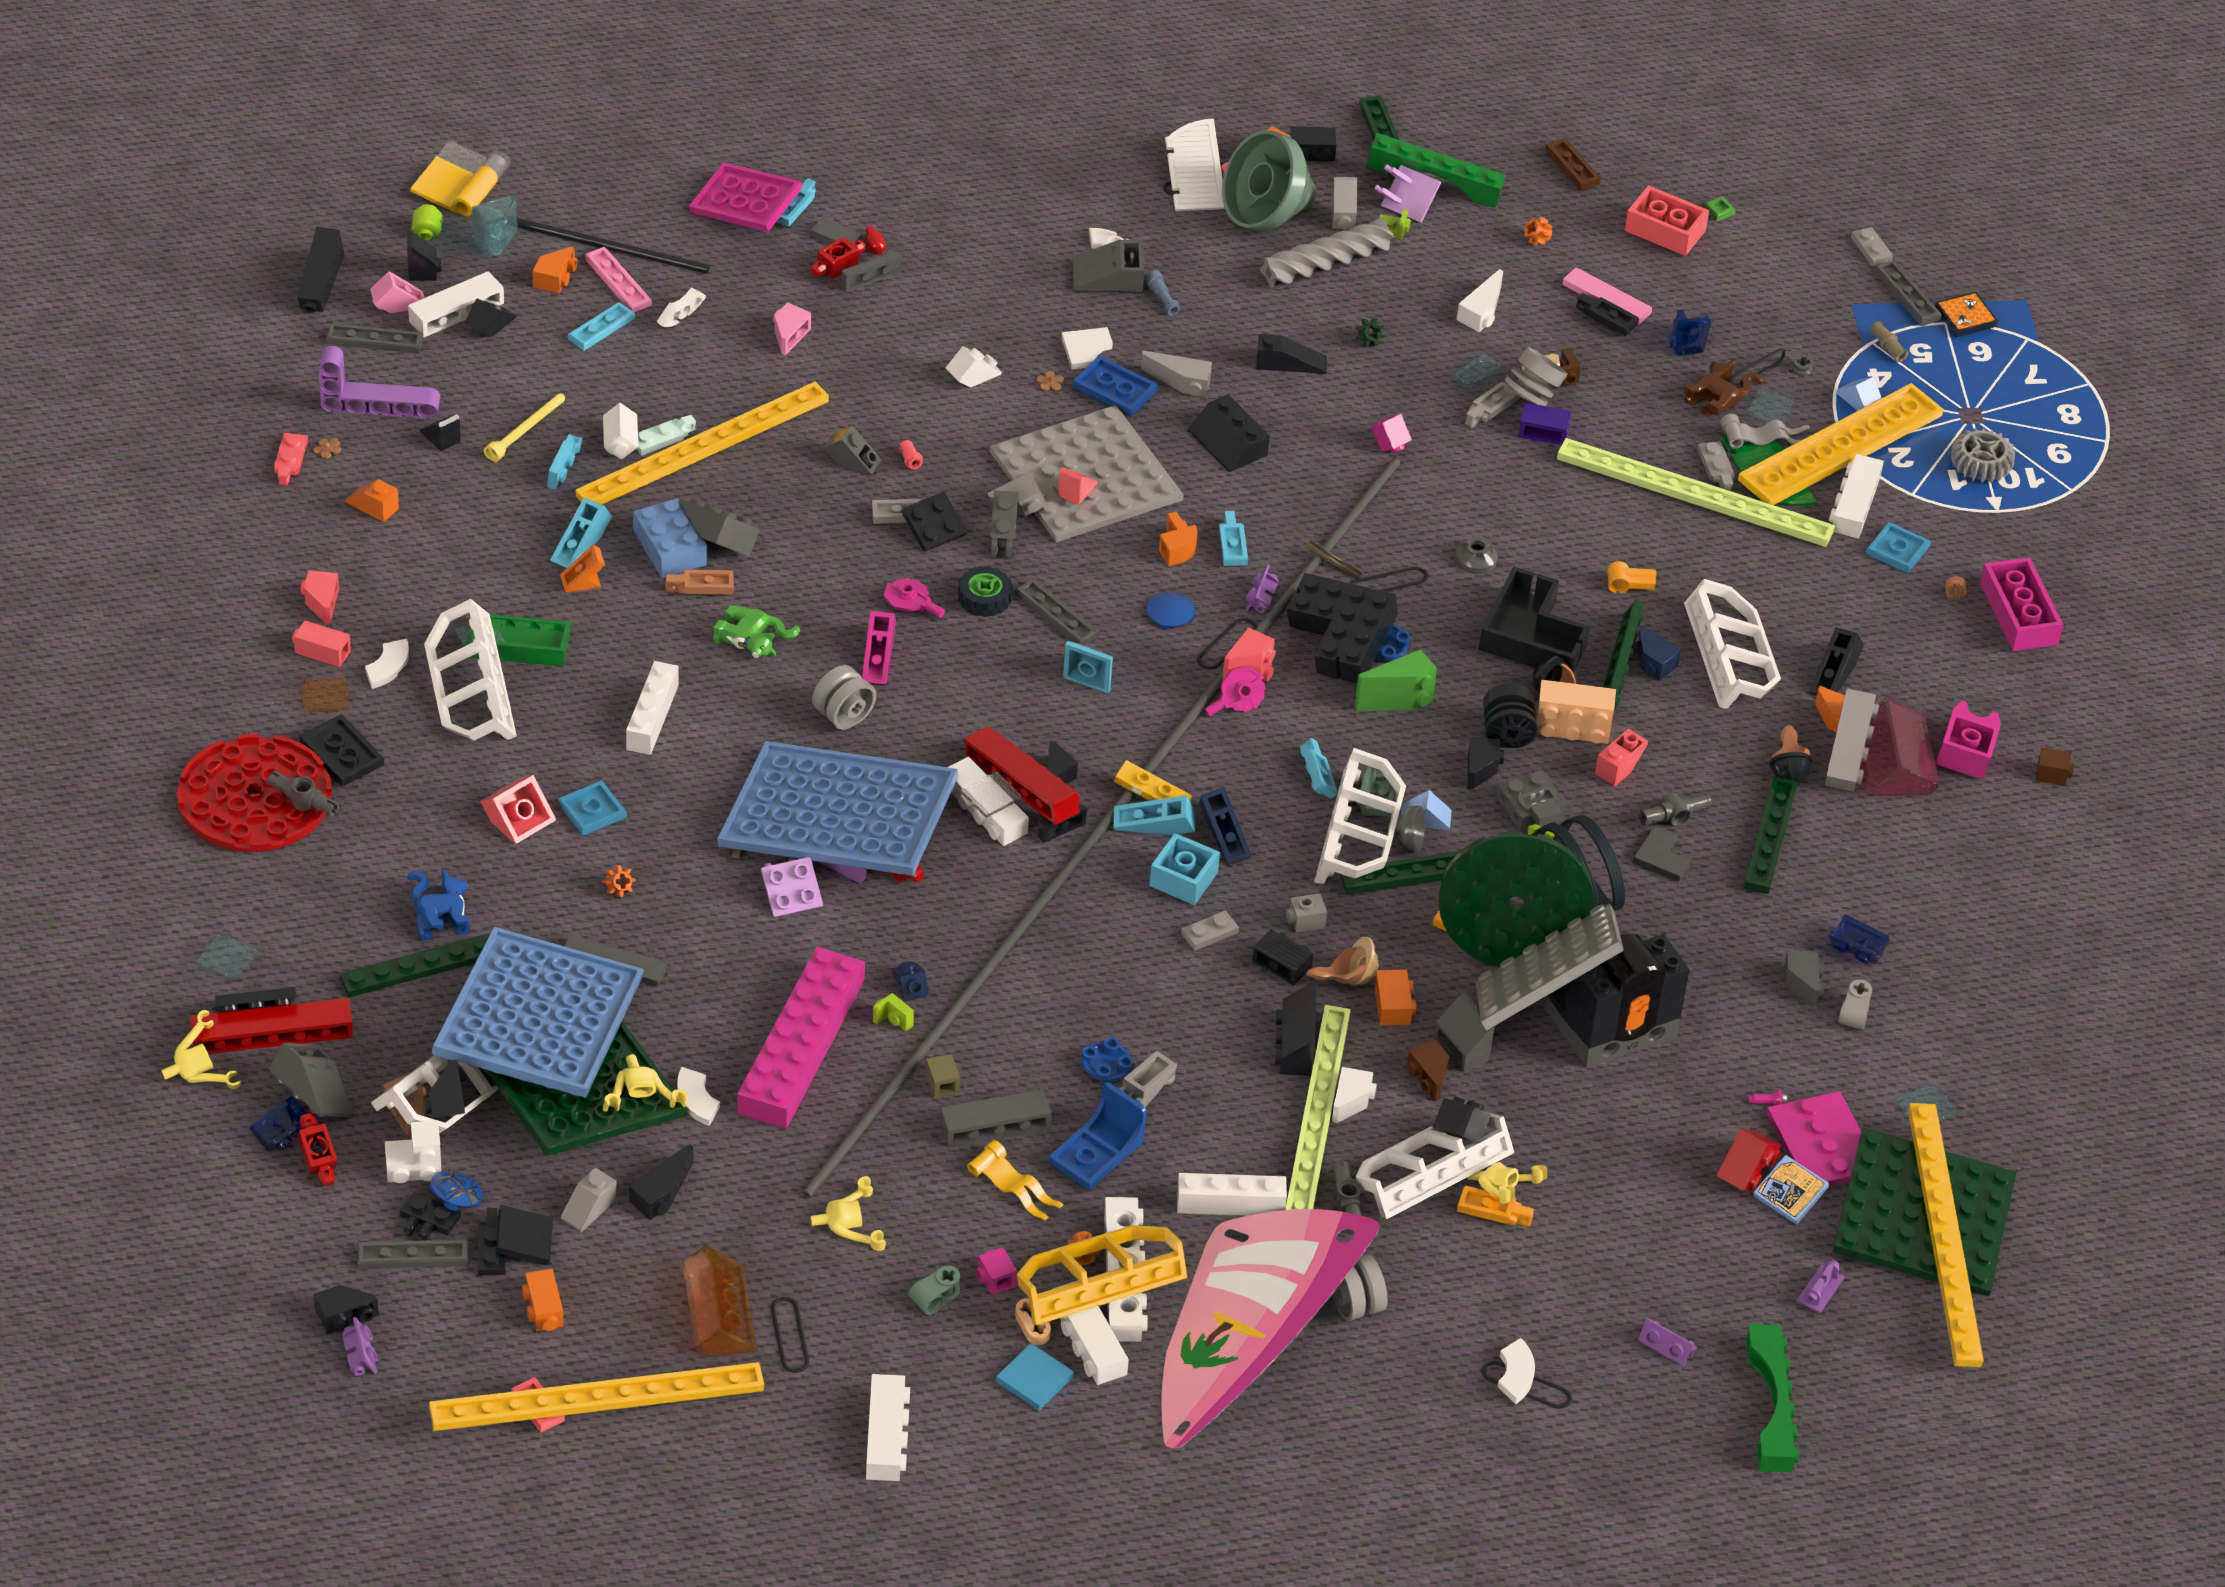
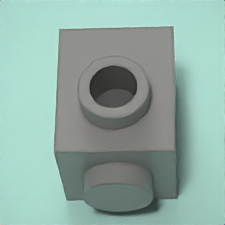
(1307, 913)

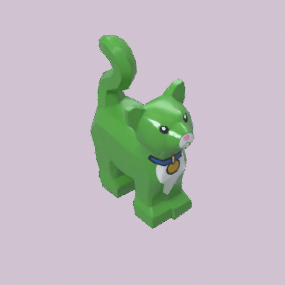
(751, 630)

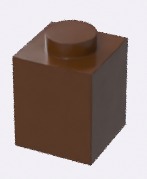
(2054, 766)

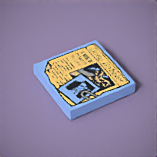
(1791, 1189)

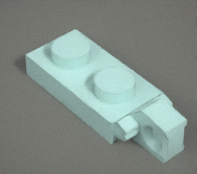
(665, 434)

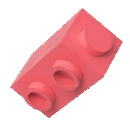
(321, 643)

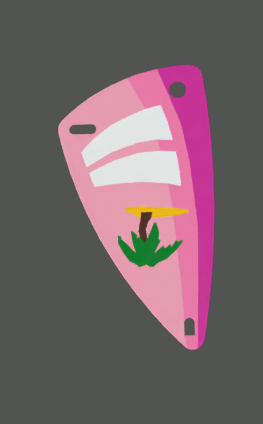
(1251, 1305)

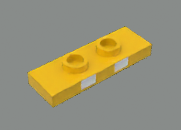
(1146, 784)

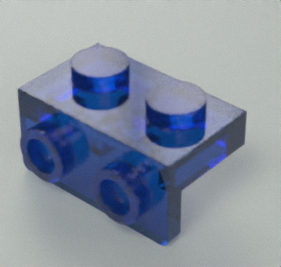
(1689, 335)
(1859, 939)
(279, 1125)

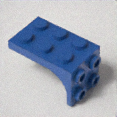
(1104, 1140)

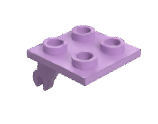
(1409, 192)
(791, 886)

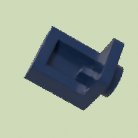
(912, 980)

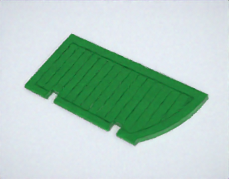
(1752, 454)

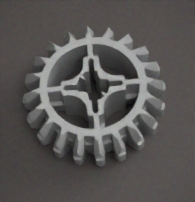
(1983, 455)

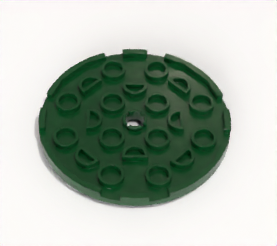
(1494, 870)

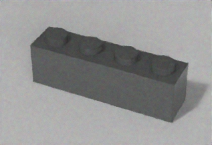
(995, 1118)

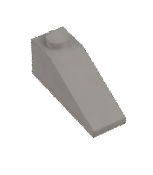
(1181, 373)

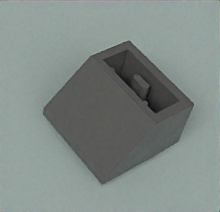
(1463, 1034)

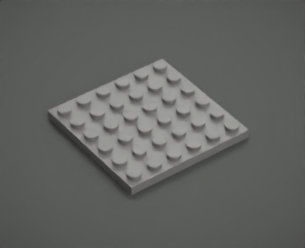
(1097, 446)
(1548, 965)

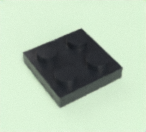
(934, 521)

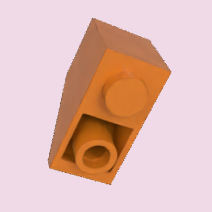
(554, 270)

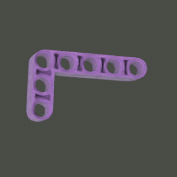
(368, 397)

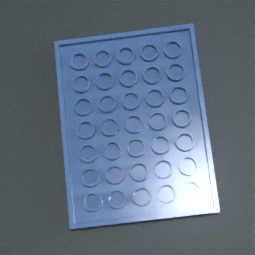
(838, 808)
(538, 1012)

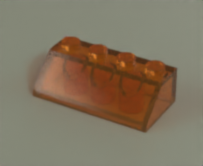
(718, 1304)

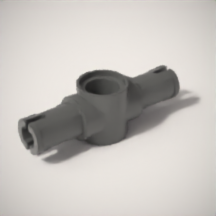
(303, 793)
(1674, 809)
(1347, 1190)

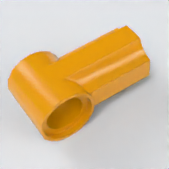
(1623, 578)

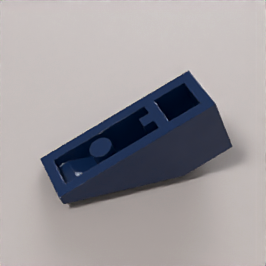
(1224, 825)

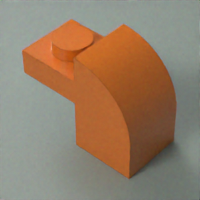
(1179, 541)

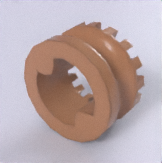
(1955, 592)

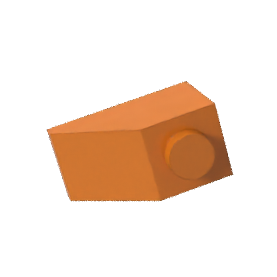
(375, 499)
(1830, 707)

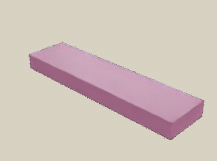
(618, 279)
(1585, 283)

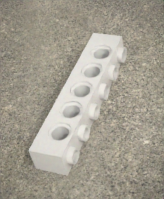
(1126, 1313)

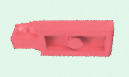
(290, 456)

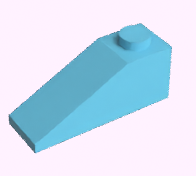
(582, 532)
(1156, 816)

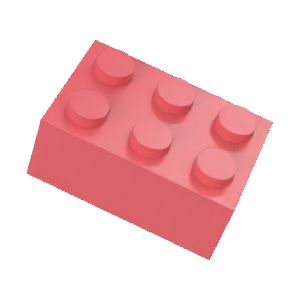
(1666, 220)

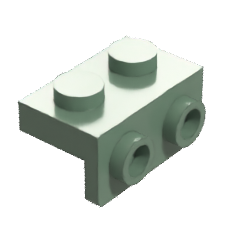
(1379, 786)

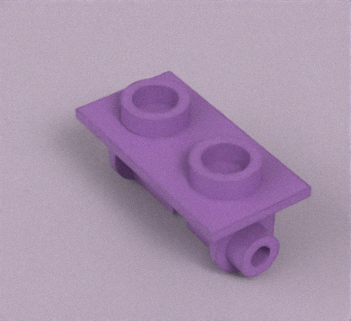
(1262, 592)
(1821, 1286)
(359, 1339)
(1666, 1342)

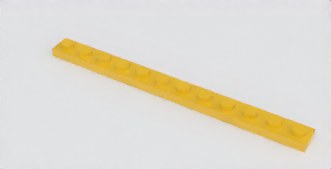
(703, 444)
(1945, 1236)
(596, 1396)

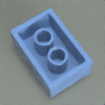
(669, 538)

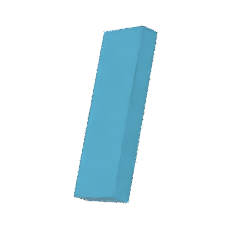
(601, 326)

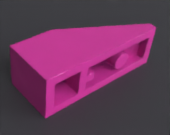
(879, 647)

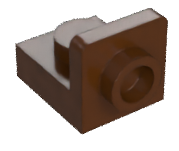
(1571, 365)

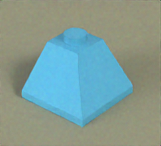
(1087, 666)

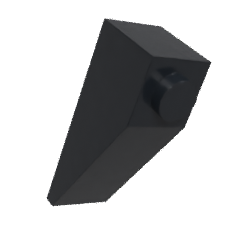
(1284, 354)
(1838, 660)
(658, 1188)

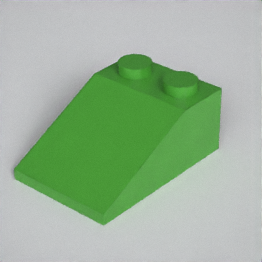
(1397, 684)

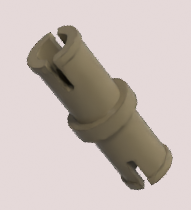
(1889, 341)

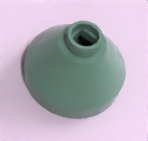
(1266, 182)

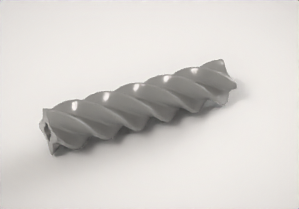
(1325, 251)

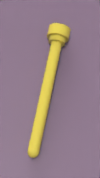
(496, 450)

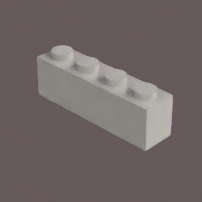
(1850, 740)

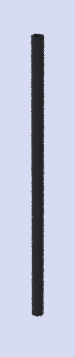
(612, 245)

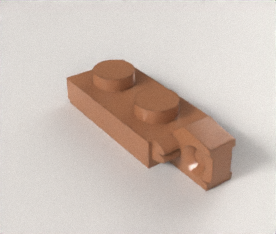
(701, 582)

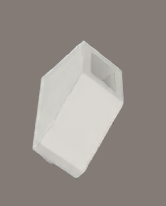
(972, 367)

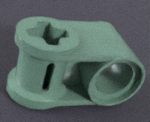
(936, 1289)

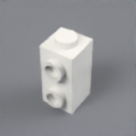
(620, 431)

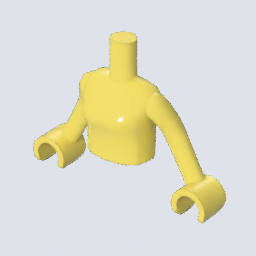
(194, 1061)
(640, 1083)
(1506, 1179)
(846, 1214)

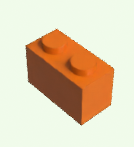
(1393, 997)

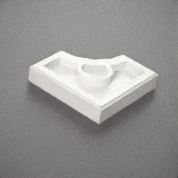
(1085, 345)

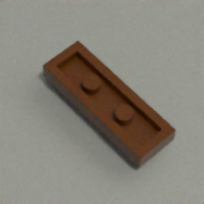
(1572, 164)

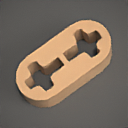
(1027, 1324)

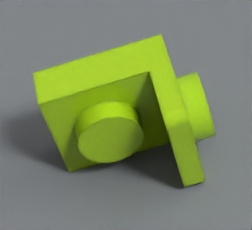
(1398, 225)
(896, 1010)

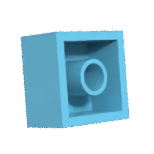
(1184, 869)

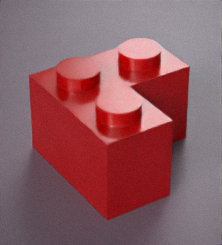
(1747, 1157)

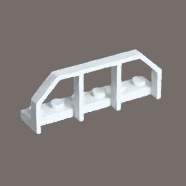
(1712, 648)
(489, 664)
(1341, 812)
(427, 1073)
(1437, 1175)

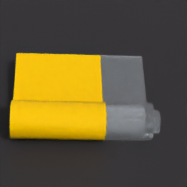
(460, 177)

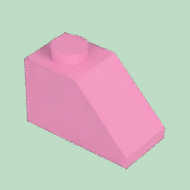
(394, 294)
(791, 326)

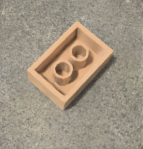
(1575, 711)

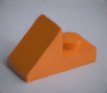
(583, 571)

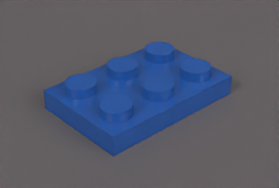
(1115, 385)

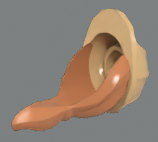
(1352, 966)

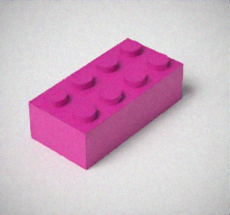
(2021, 604)

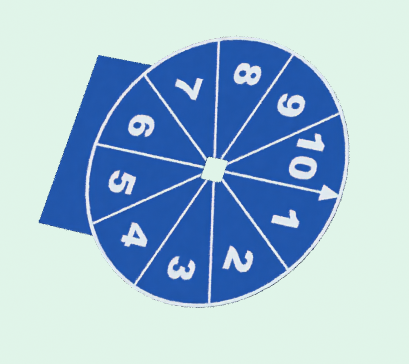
(2015, 381)

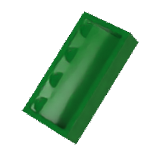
(530, 640)

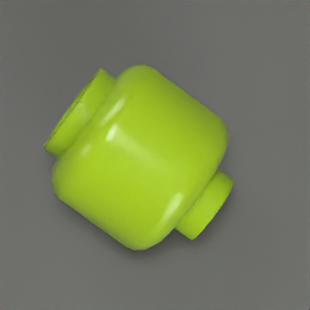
(427, 221)

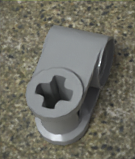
(1856, 1005)

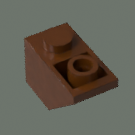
(1429, 1066)

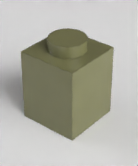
(942, 1076)

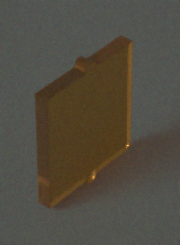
(325, 695)

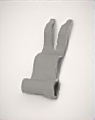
(1740, 432)

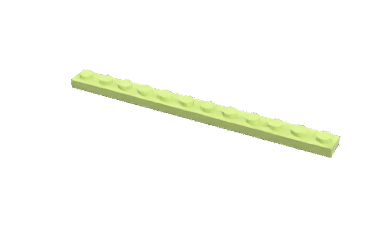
(1696, 492)
(1318, 1108)

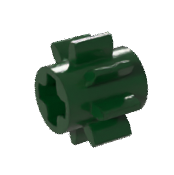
(1374, 336)

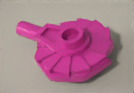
(910, 596)
(1241, 690)

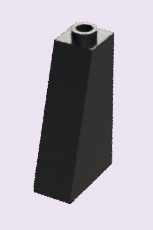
(321, 269)

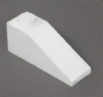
(1479, 307)

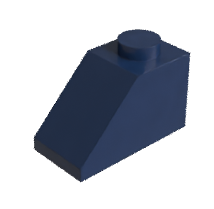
(1656, 654)

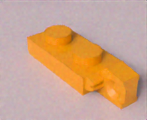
(1487, 1206)

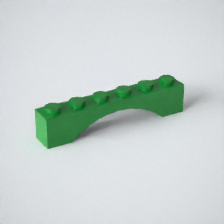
(1477, 182)
(1766, 1354)

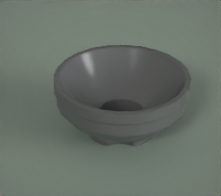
(1473, 560)
(1411, 828)

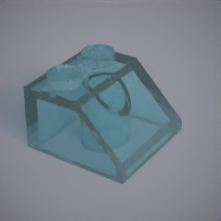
(495, 225)

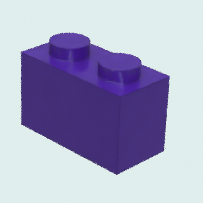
(1544, 424)

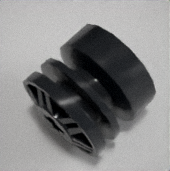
(1510, 715)

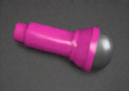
(1776, 1098)

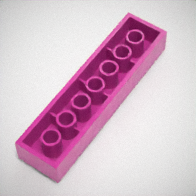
(801, 1037)

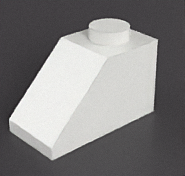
(1353, 1093)

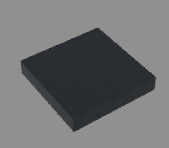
(524, 1235)

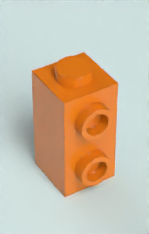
(544, 1300)

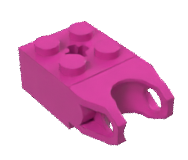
(1969, 741)

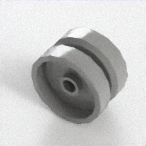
(844, 697)
(1361, 1290)

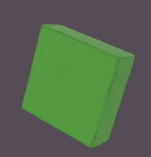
(1719, 208)

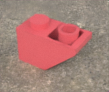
(1620, 757)

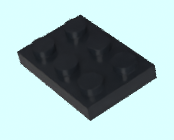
(342, 750)
(255, 999)

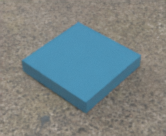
(1898, 547)
(592, 808)
(1034, 1376)

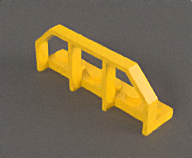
(1106, 1286)

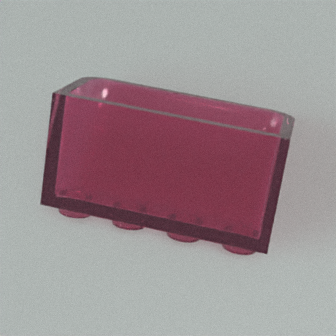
(1900, 752)

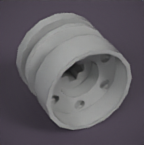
(1535, 377)

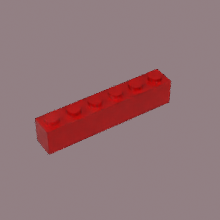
(1030, 779)
(275, 1026)

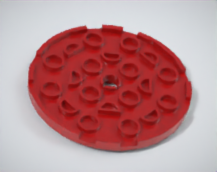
(217, 785)

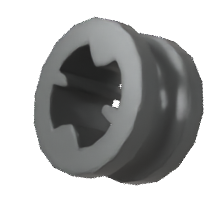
(1802, 370)

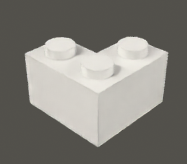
(415, 1157)

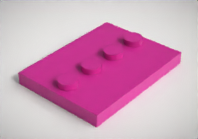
(745, 197)
(1819, 1135)

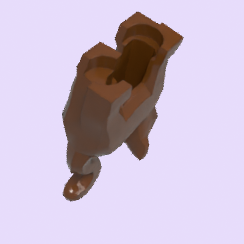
(1718, 390)

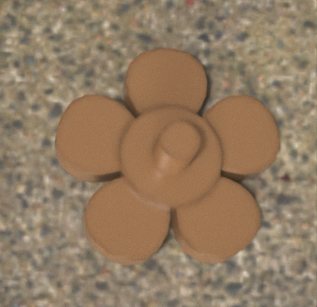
(1050, 381)
(327, 448)

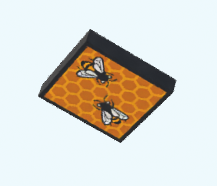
(1966, 314)

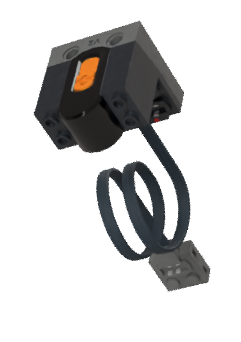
(1633, 995)

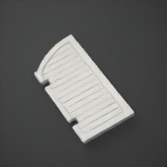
(1195, 167)

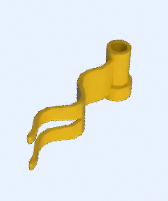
(1007, 1179)

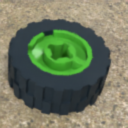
(985, 591)

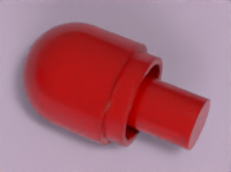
(875, 241)

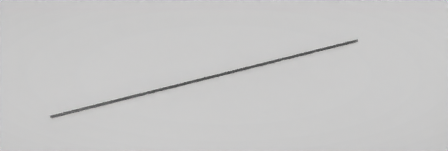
(1079, 855)

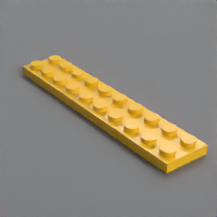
(1839, 443)

